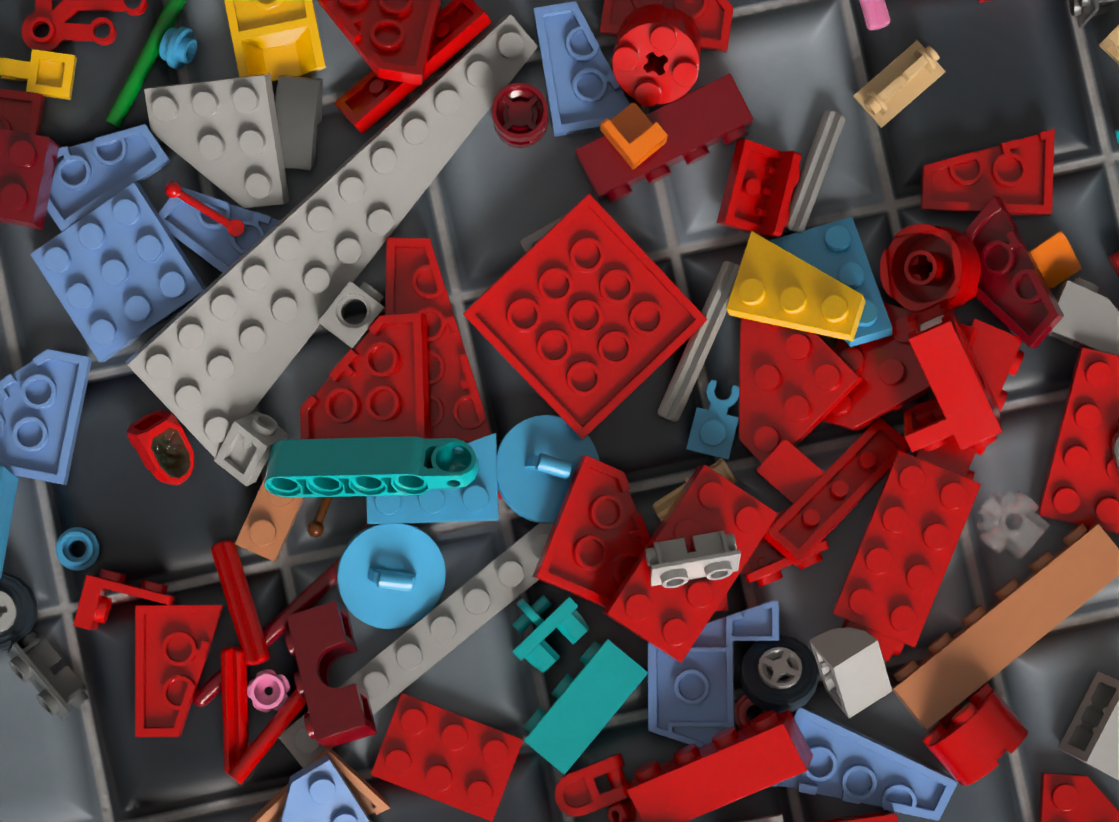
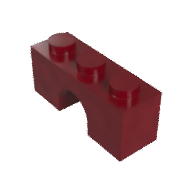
(317, 641)

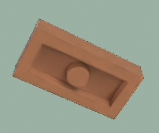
(268, 523)

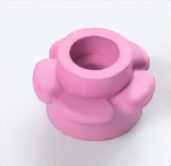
(257, 687)

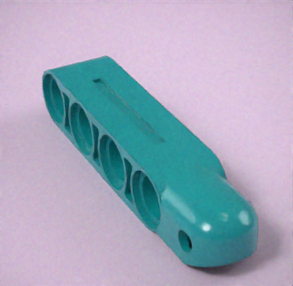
(368, 466)

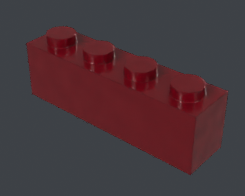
(692, 126)

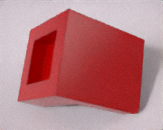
(789, 471)

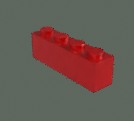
(722, 770)

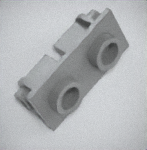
(713, 558)

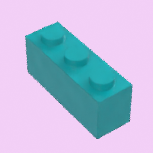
(583, 704)

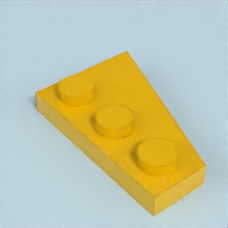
(792, 294)

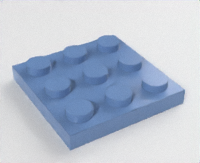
(118, 272)

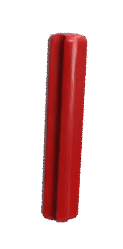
(240, 602)
(234, 705)

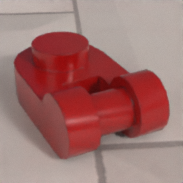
(577, 791)

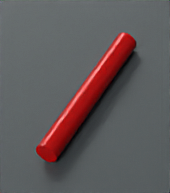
(267, 737)

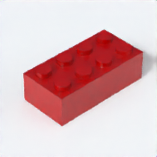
(676, 616)

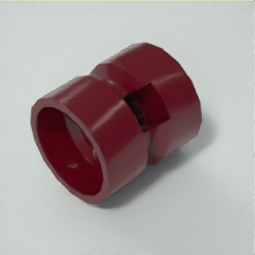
(520, 115)

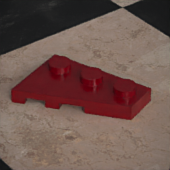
(1010, 277)

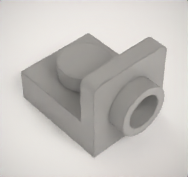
(249, 446)

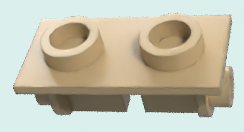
(900, 83)

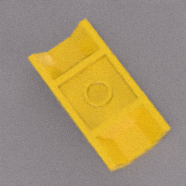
(275, 37)

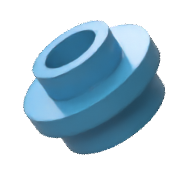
(178, 47)
(64, 548)

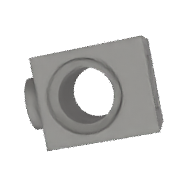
(334, 320)

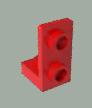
(95, 606)

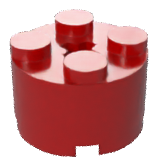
(676, 59)
(922, 246)
(975, 736)

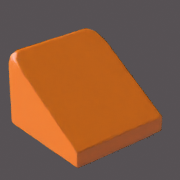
(1056, 259)

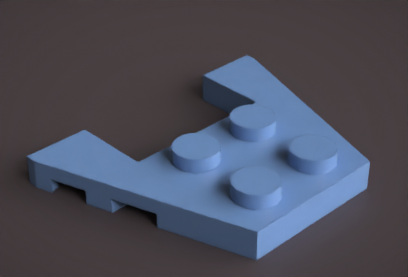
(697, 696)

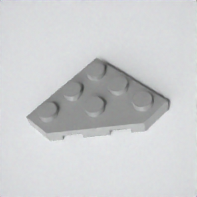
(226, 134)

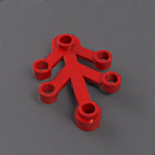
(63, 31)

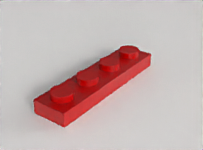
(375, 96)
(836, 492)

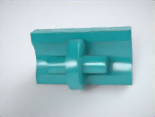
(534, 647)

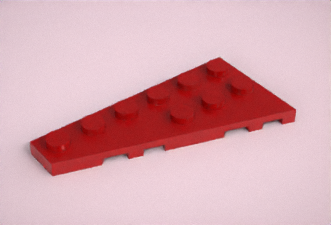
(417, 286)

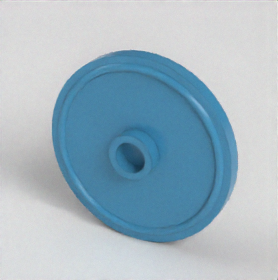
(538, 465)
(391, 575)

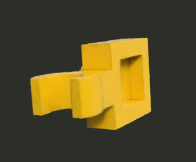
(45, 74)

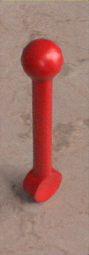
(234, 227)

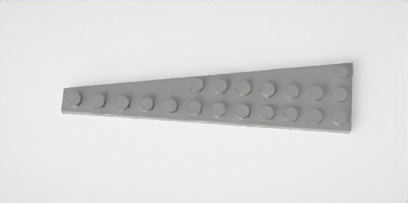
(262, 310)

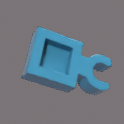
(712, 428)

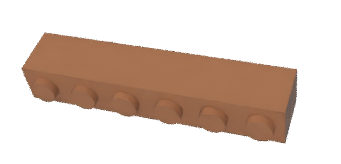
(1008, 626)

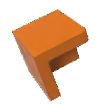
(633, 135)

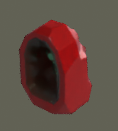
(162, 446)

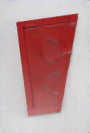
(169, 663)

